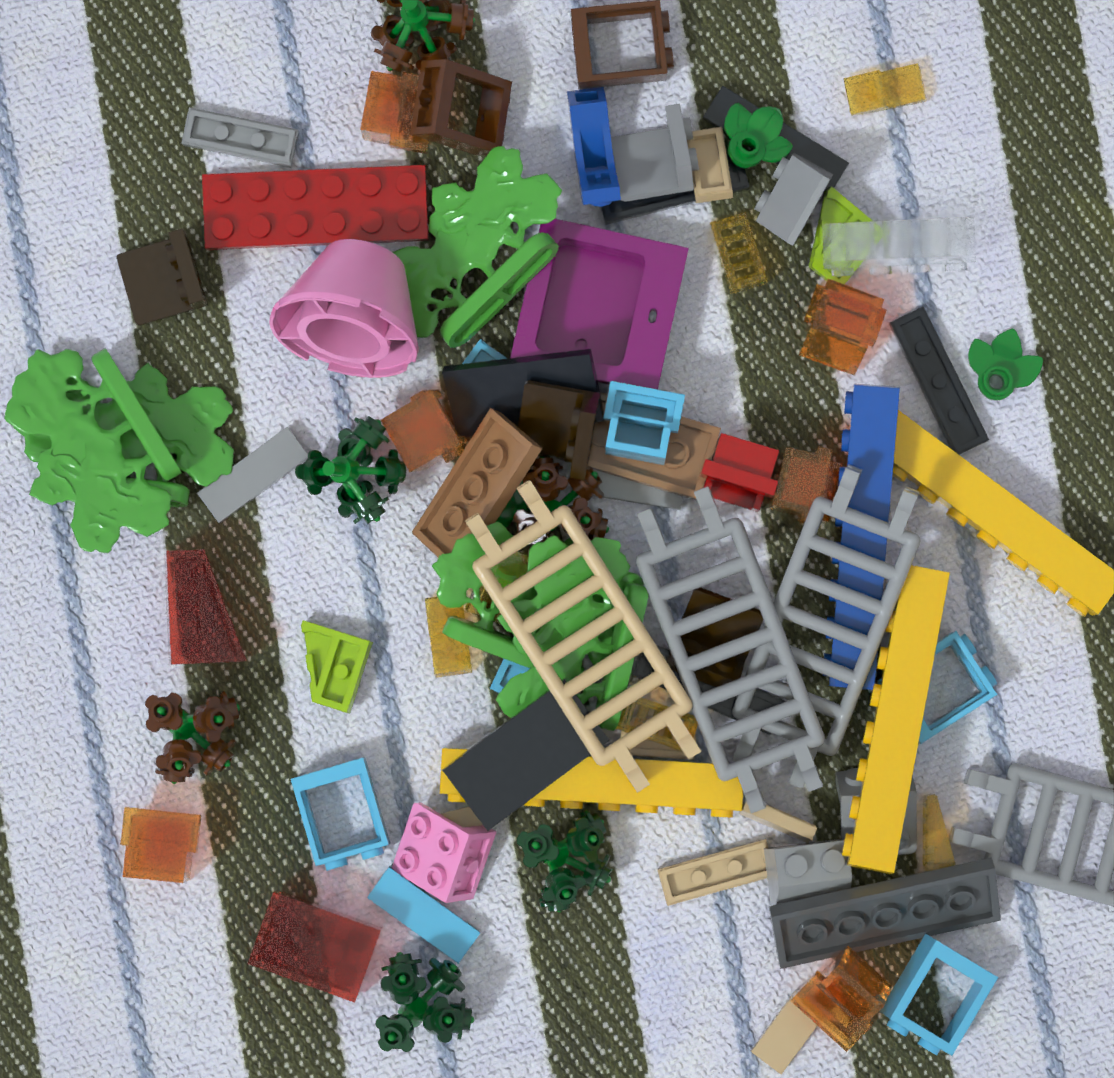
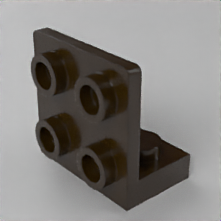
(162, 279)
(560, 422)
(716, 635)

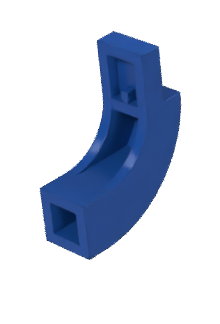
(593, 146)

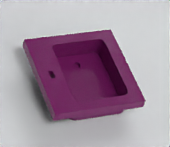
(601, 299)

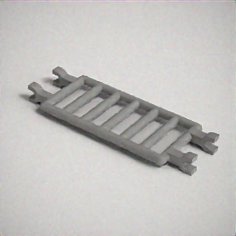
(772, 633)
(868, 643)
(1027, 871)

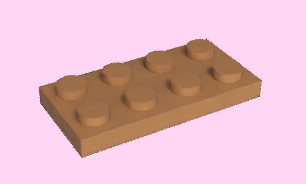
(682, 463)
(478, 482)

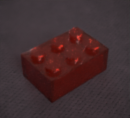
(315, 945)

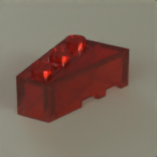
(196, 613)

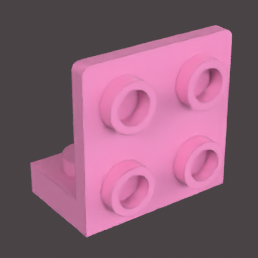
(442, 854)

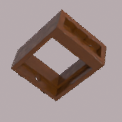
(620, 12)
(432, 118)

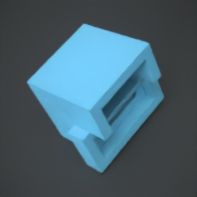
(641, 421)

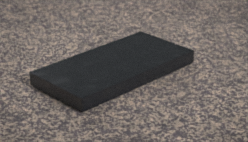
(501, 382)
(519, 759)

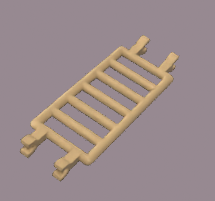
(544, 660)

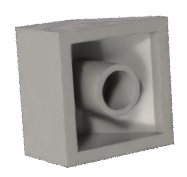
(793, 197)
(806, 870)

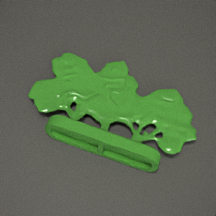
(468, 236)
(182, 424)
(83, 457)
(458, 575)
(528, 686)

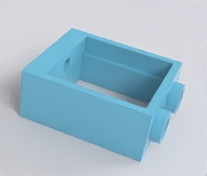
(981, 678)
(325, 776)
(911, 979)

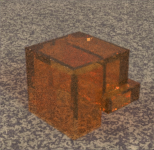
(390, 111)
(841, 325)
(424, 432)
(802, 479)
(159, 844)
(843, 998)

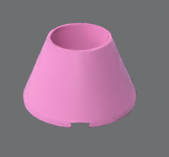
(350, 312)

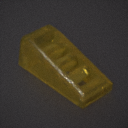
(749, 281)
(645, 704)
(936, 844)

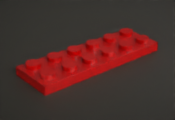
(314, 207)

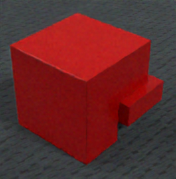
(740, 472)

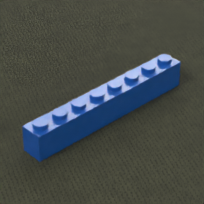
(870, 448)

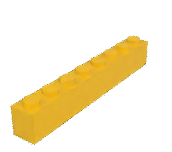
(1001, 519)
(897, 722)
(671, 785)

